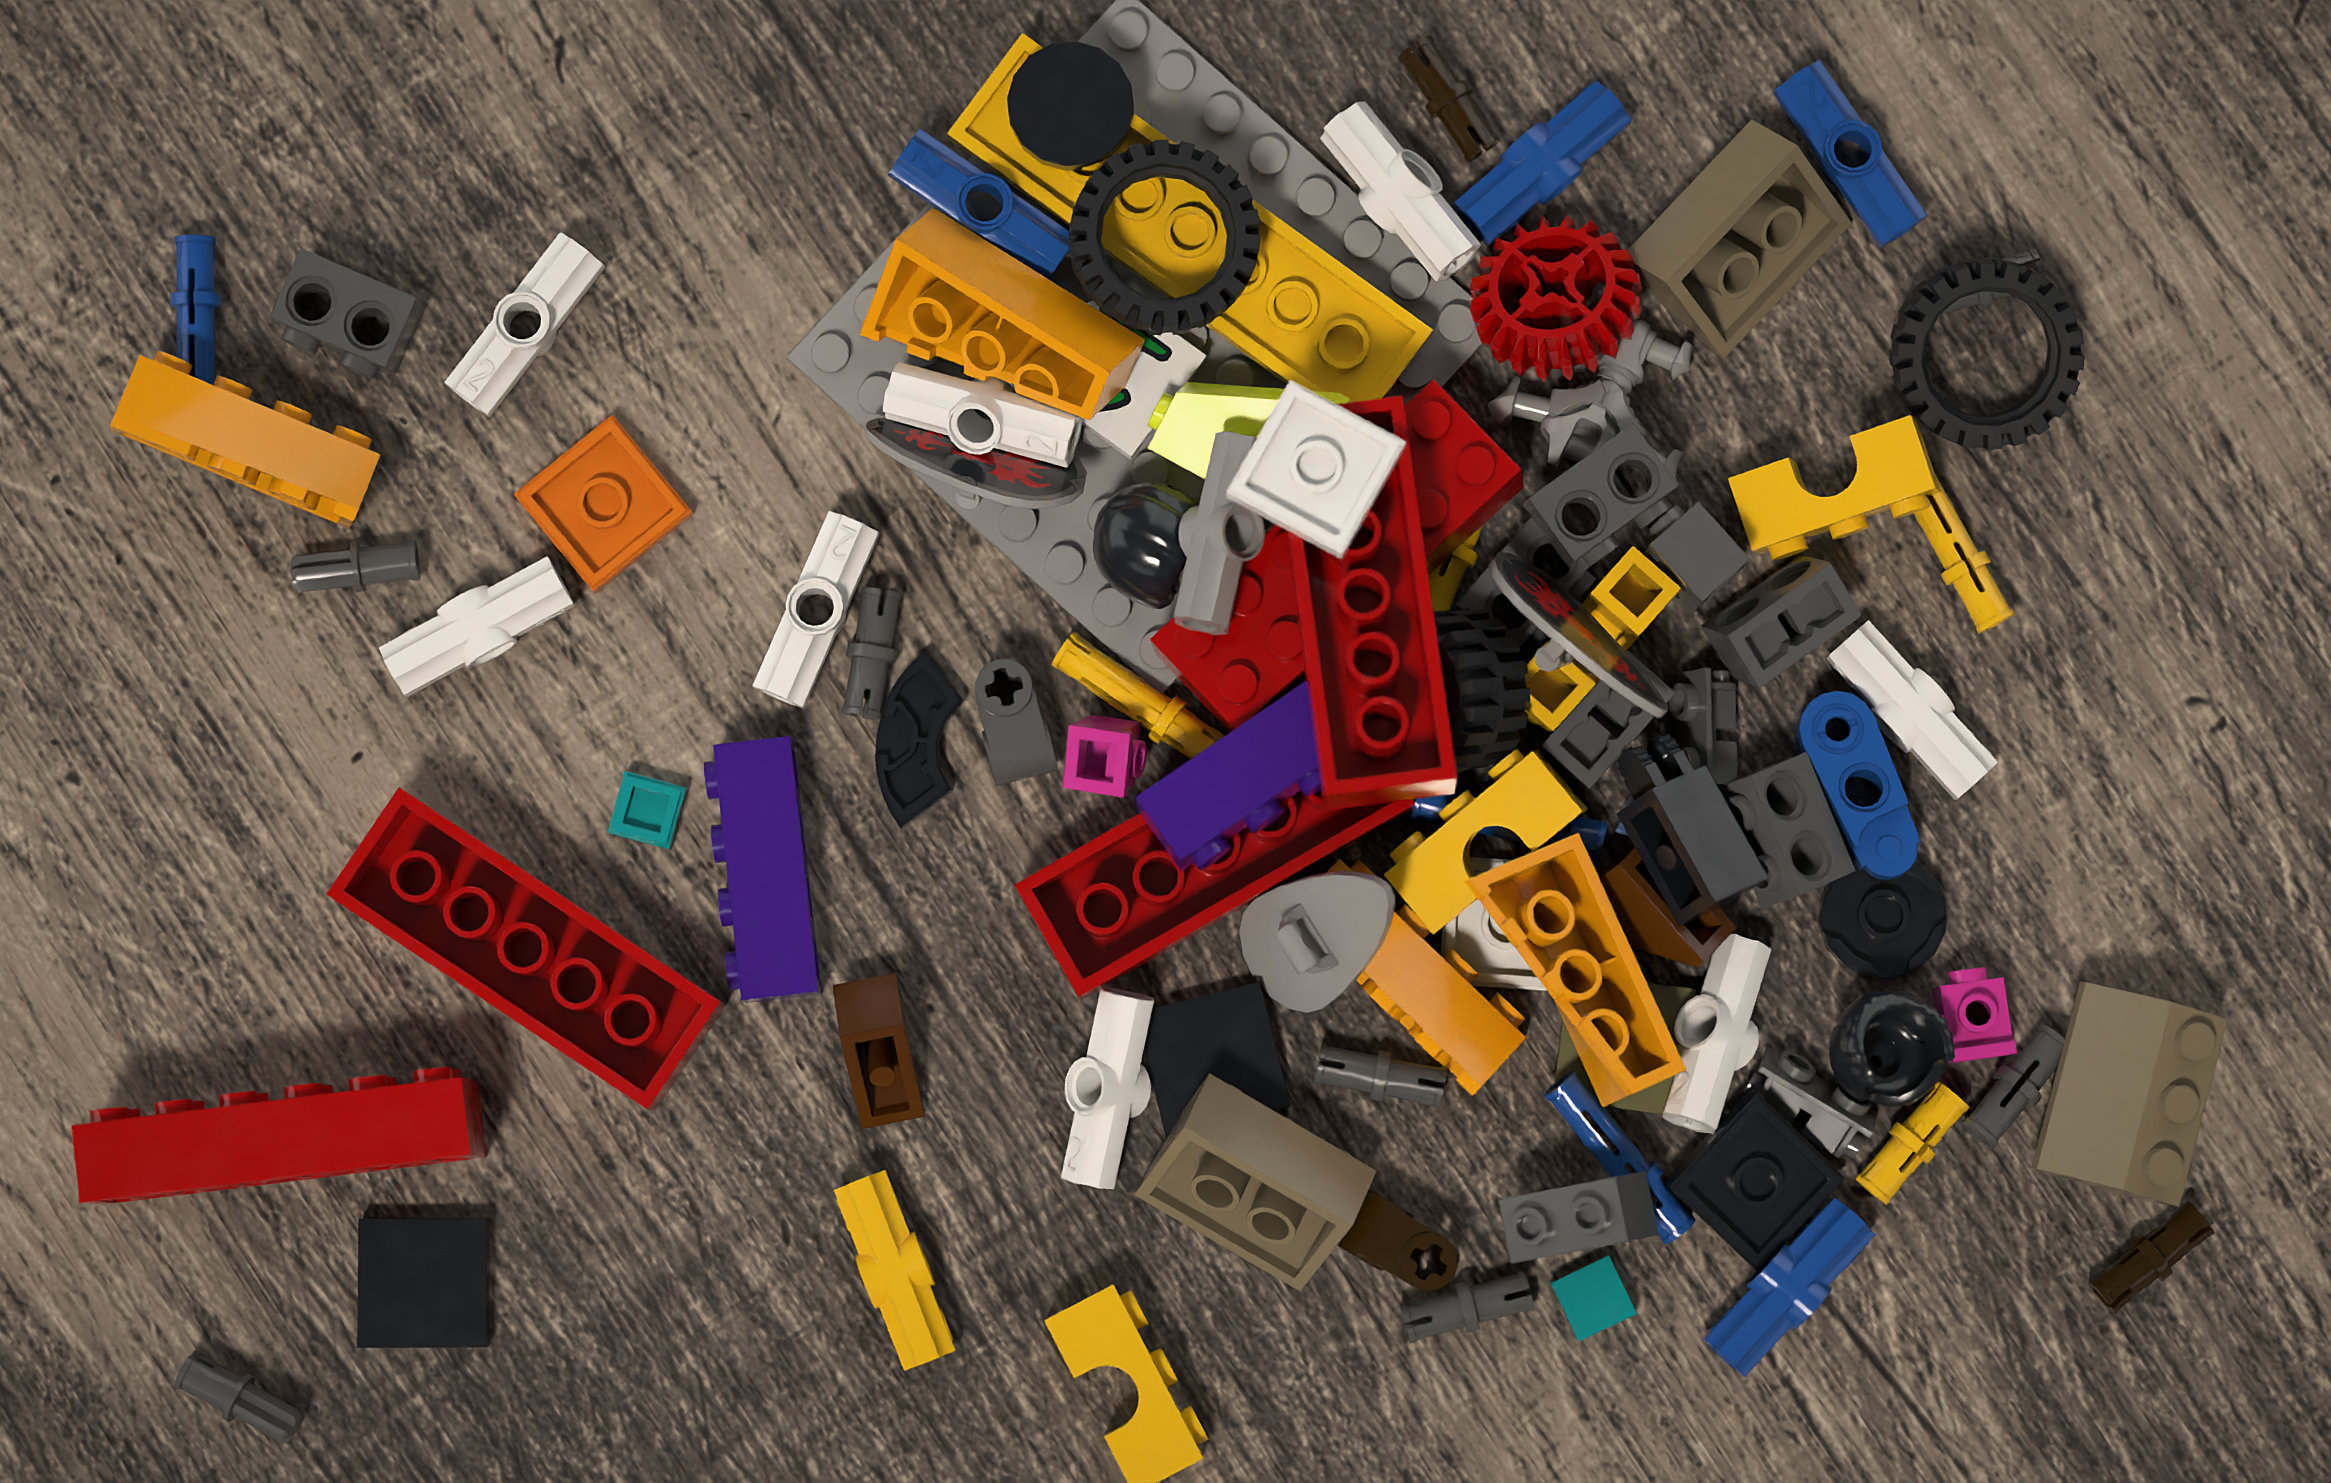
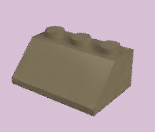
(1738, 237)
(2129, 1093)
(1256, 1183)

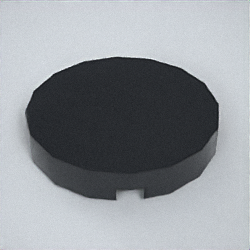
(1070, 105)
(1870, 931)

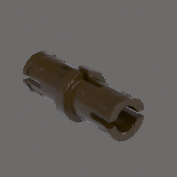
(1448, 99)
(2151, 1257)

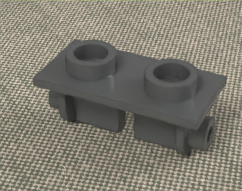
(1699, 707)
(1834, 1113)

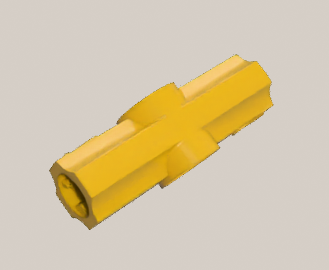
(894, 1270)

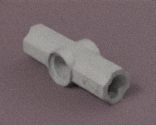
(1217, 542)

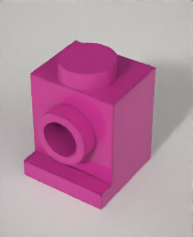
(1104, 755)
(1972, 1041)

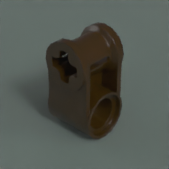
(1387, 1237)

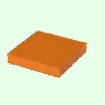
(603, 504)

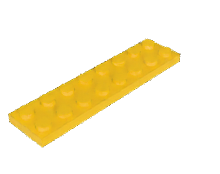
(1301, 308)

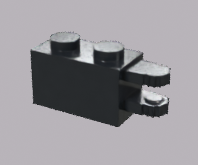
(1685, 831)

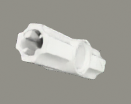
(1400, 191)
(550, 290)
(948, 406)
(832, 571)
(476, 626)
(1912, 710)
(1716, 1033)
(1107, 1088)

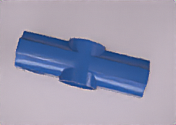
(1826, 119)
(1542, 163)
(948, 180)
(1788, 1287)

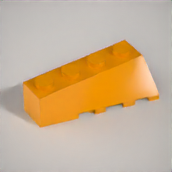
(998, 318)
(244, 440)
(1575, 946)
(1437, 1000)

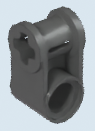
(1017, 733)

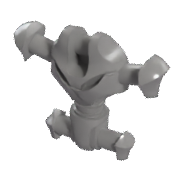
(1592, 414)

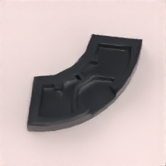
(911, 740)

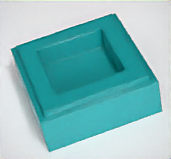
(647, 810)
(1593, 1298)

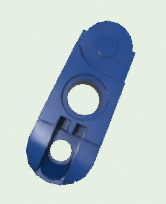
(1877, 835)

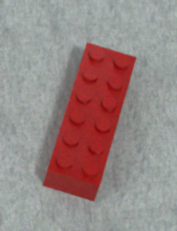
(1458, 485)
(1374, 647)
(1129, 901)
(526, 949)
(278, 1140)

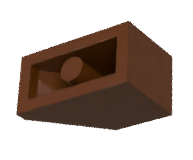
(1648, 919)
(878, 1050)

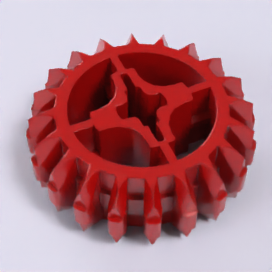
(1553, 321)

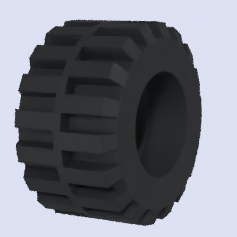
(1481, 686)

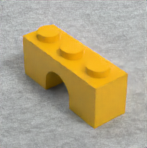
(1890, 475)
(1624, 606)
(1524, 798)
(1106, 1333)

